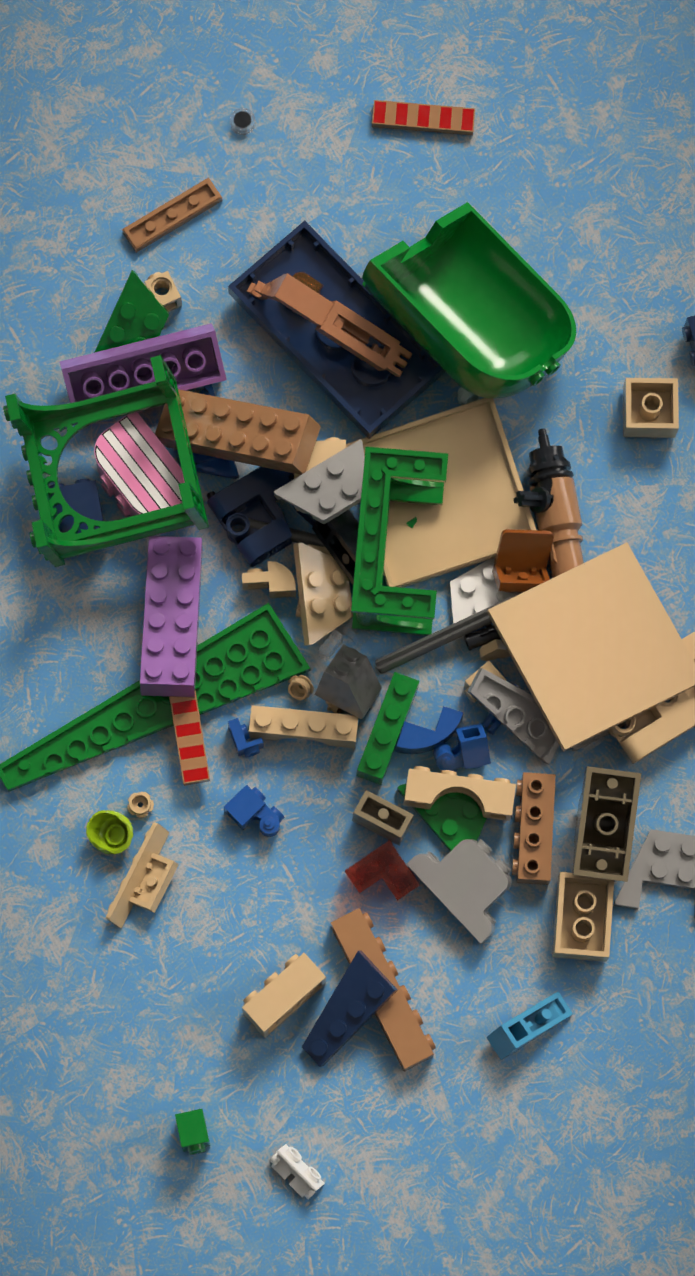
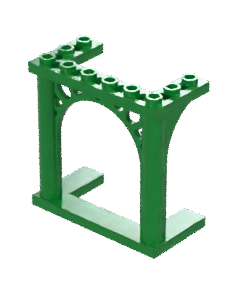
(38, 421)
(401, 478)

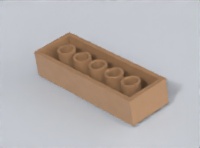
(244, 432)

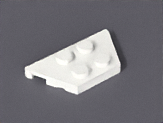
(475, 591)

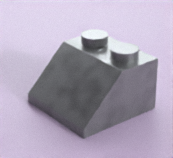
(349, 682)

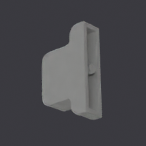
(466, 883)

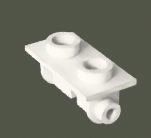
(306, 1179)

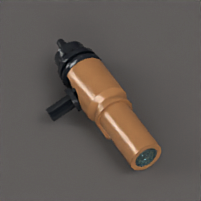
(554, 503)

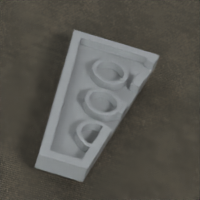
(516, 711)

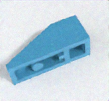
(529, 1025)

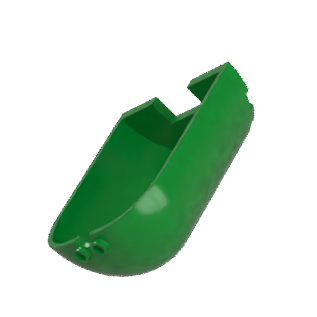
(474, 305)

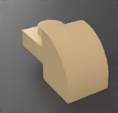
(277, 579)

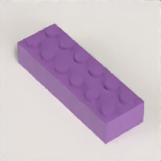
(189, 354)
(171, 616)

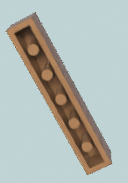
(395, 1016)

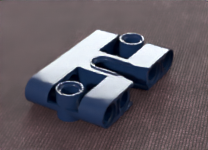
(255, 499)

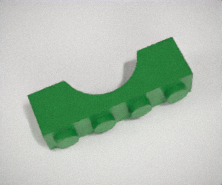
(387, 728)

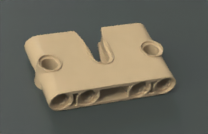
(659, 724)

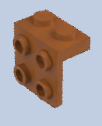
(522, 559)

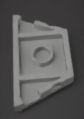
(329, 486)

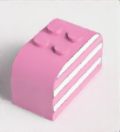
(137, 467)

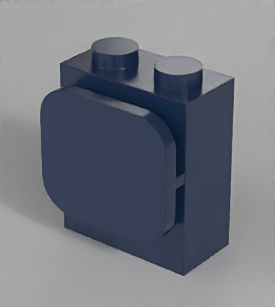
(82, 498)

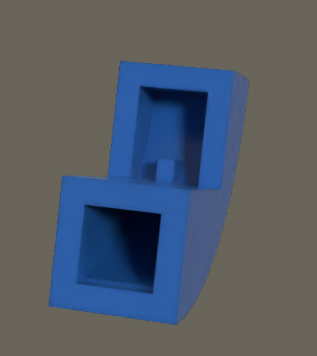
(419, 740)

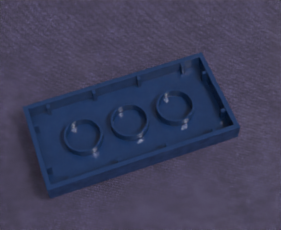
(356, 388)

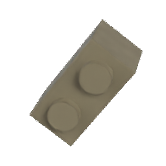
(382, 817)

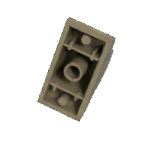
(606, 823)

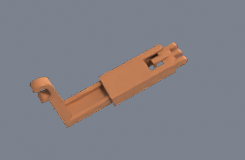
(335, 322)

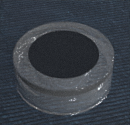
(242, 121)

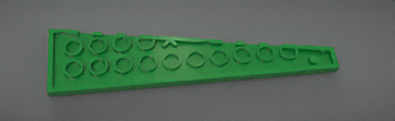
(229, 667)

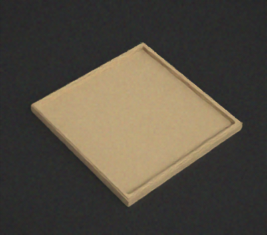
(475, 495)
(594, 646)

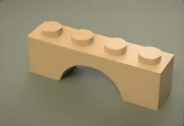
(283, 723)
(493, 797)

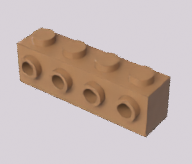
(535, 828)

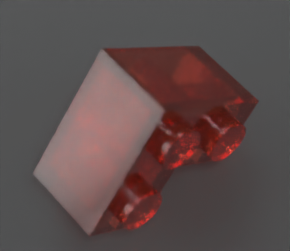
(383, 864)

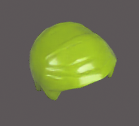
(109, 831)

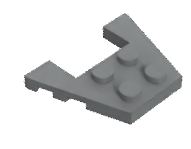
(663, 860)

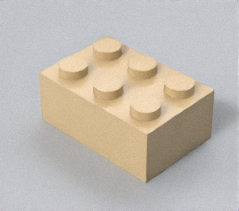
(583, 917)
(283, 994)

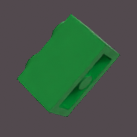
(193, 1131)

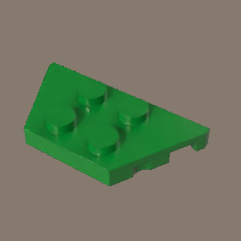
(134, 317)
(452, 818)

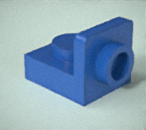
(239, 736)

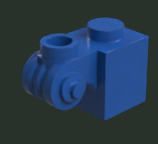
(469, 752)
(250, 806)

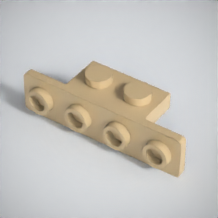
(145, 879)

